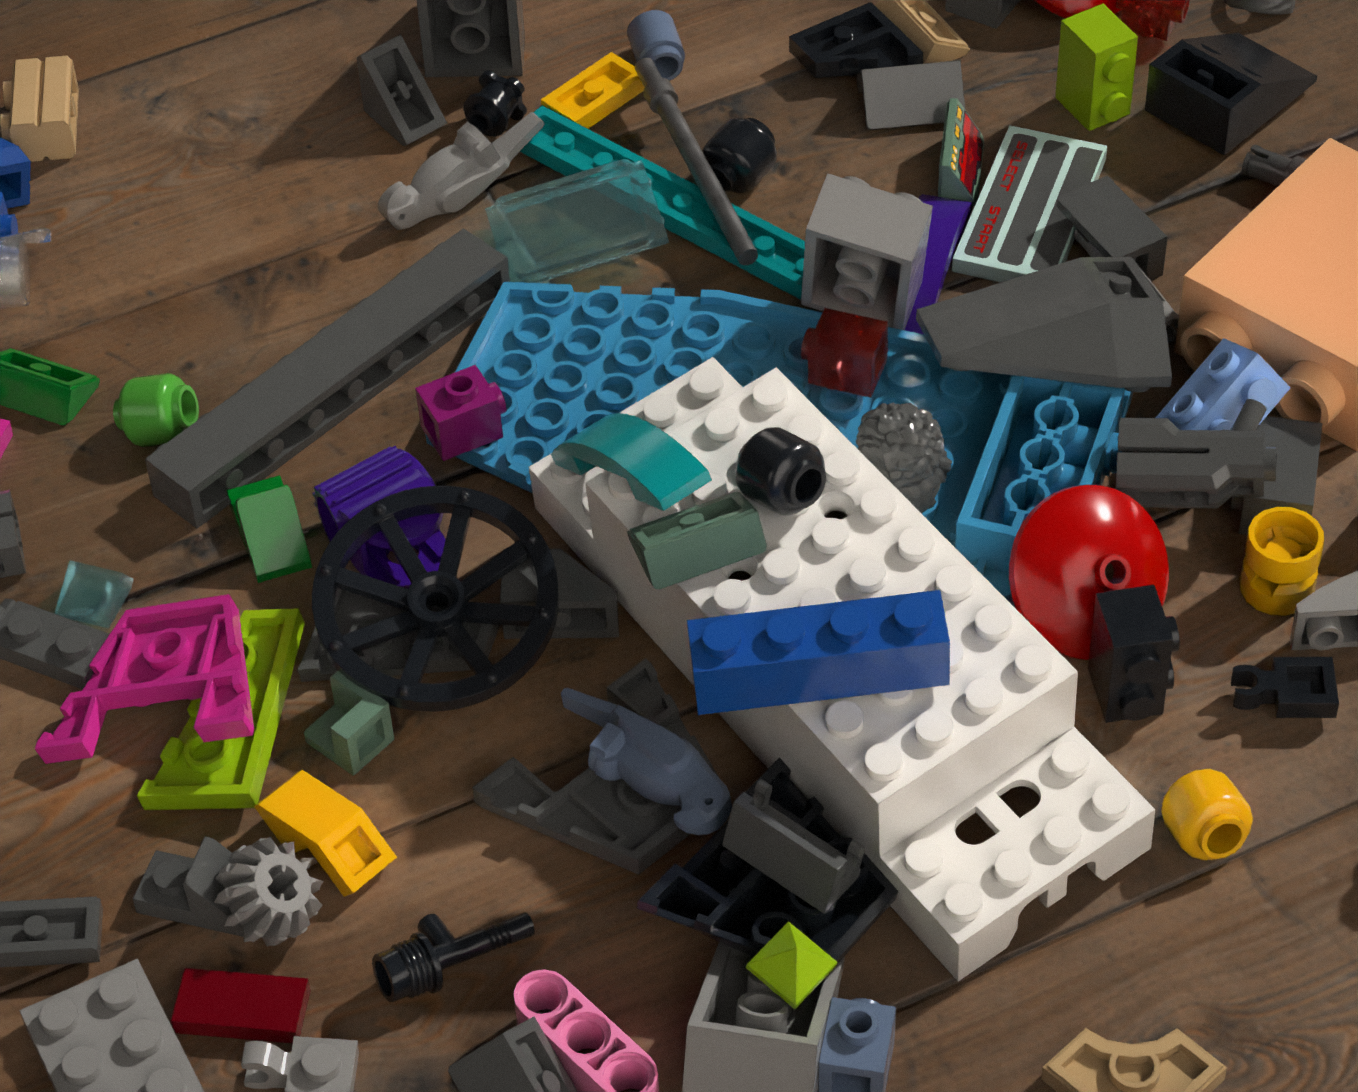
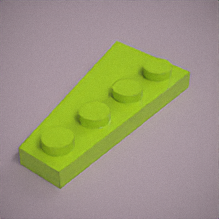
(234, 769)

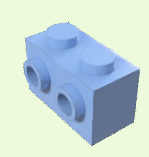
(1220, 388)

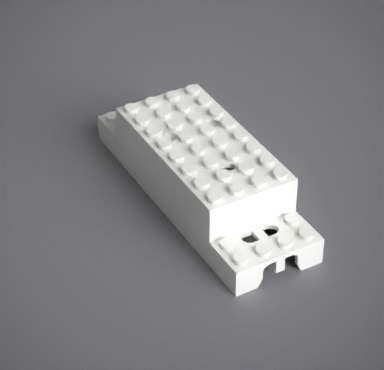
(889, 764)

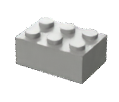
(865, 251)

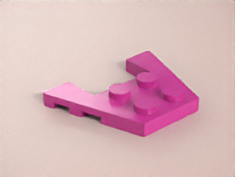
(161, 657)

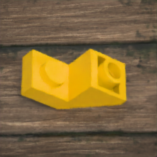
(330, 827)

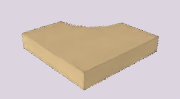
(1160, 1065)

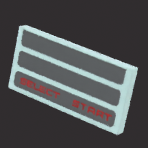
(1017, 215)

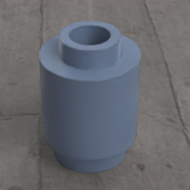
(656, 37)

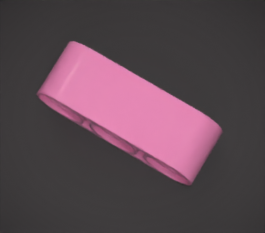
(581, 1025)

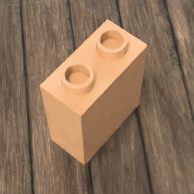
(1289, 291)

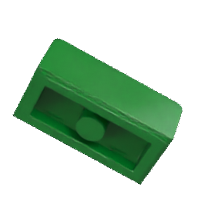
(43, 387)

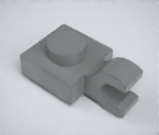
(310, 1066)

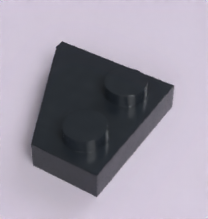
(853, 43)

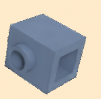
(857, 1046)

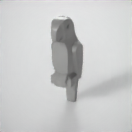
(455, 174)

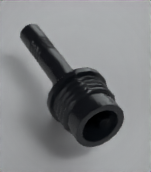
(418, 962)

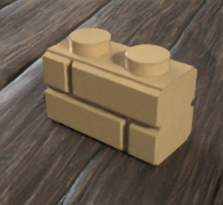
(42, 108)

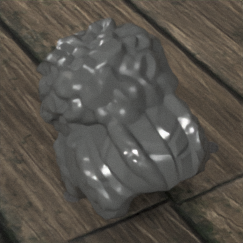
(906, 449)

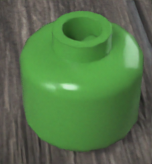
(155, 409)

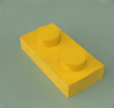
(596, 91)

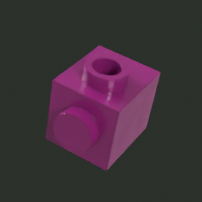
(460, 412)

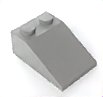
(749, 1036)

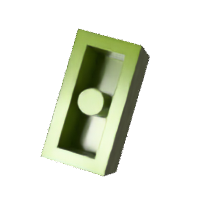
(1096, 67)

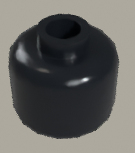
(741, 153)
(780, 471)

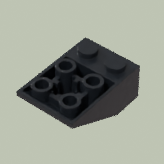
(1222, 88)

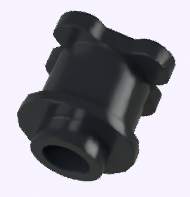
(495, 104)

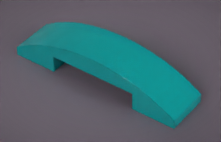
(649, 459)

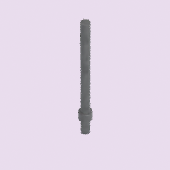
(663, 101)

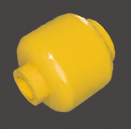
(1207, 814)

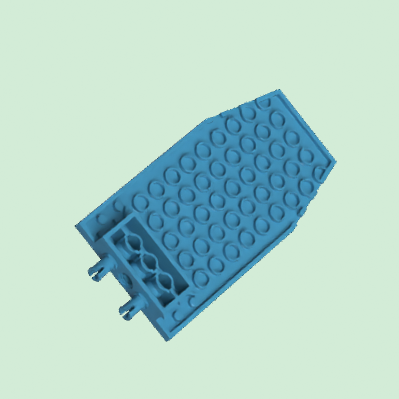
(593, 354)

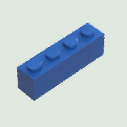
(819, 652)

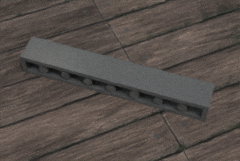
(327, 378)

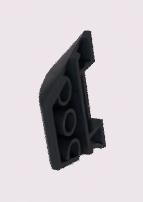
(746, 908)

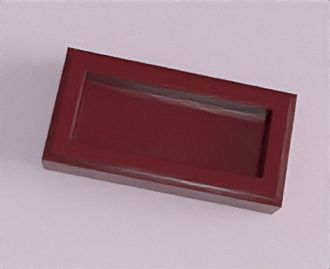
(240, 1005)

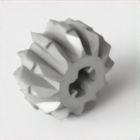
(268, 891)

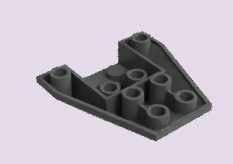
(1062, 323)

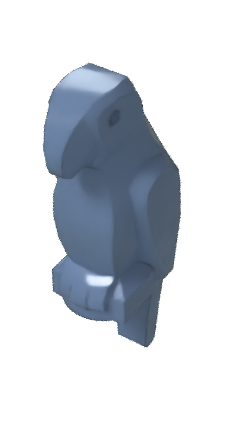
(653, 763)

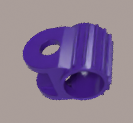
(366, 483)

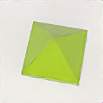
(791, 965)

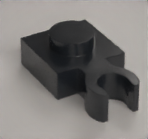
(1295, 685)

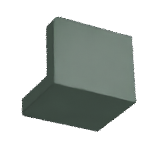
(353, 727)

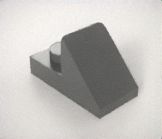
(186, 888)

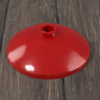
(1064, 555)

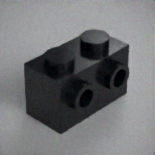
(1131, 653)

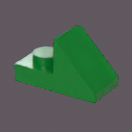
(270, 528)

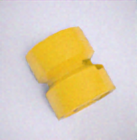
(1281, 559)

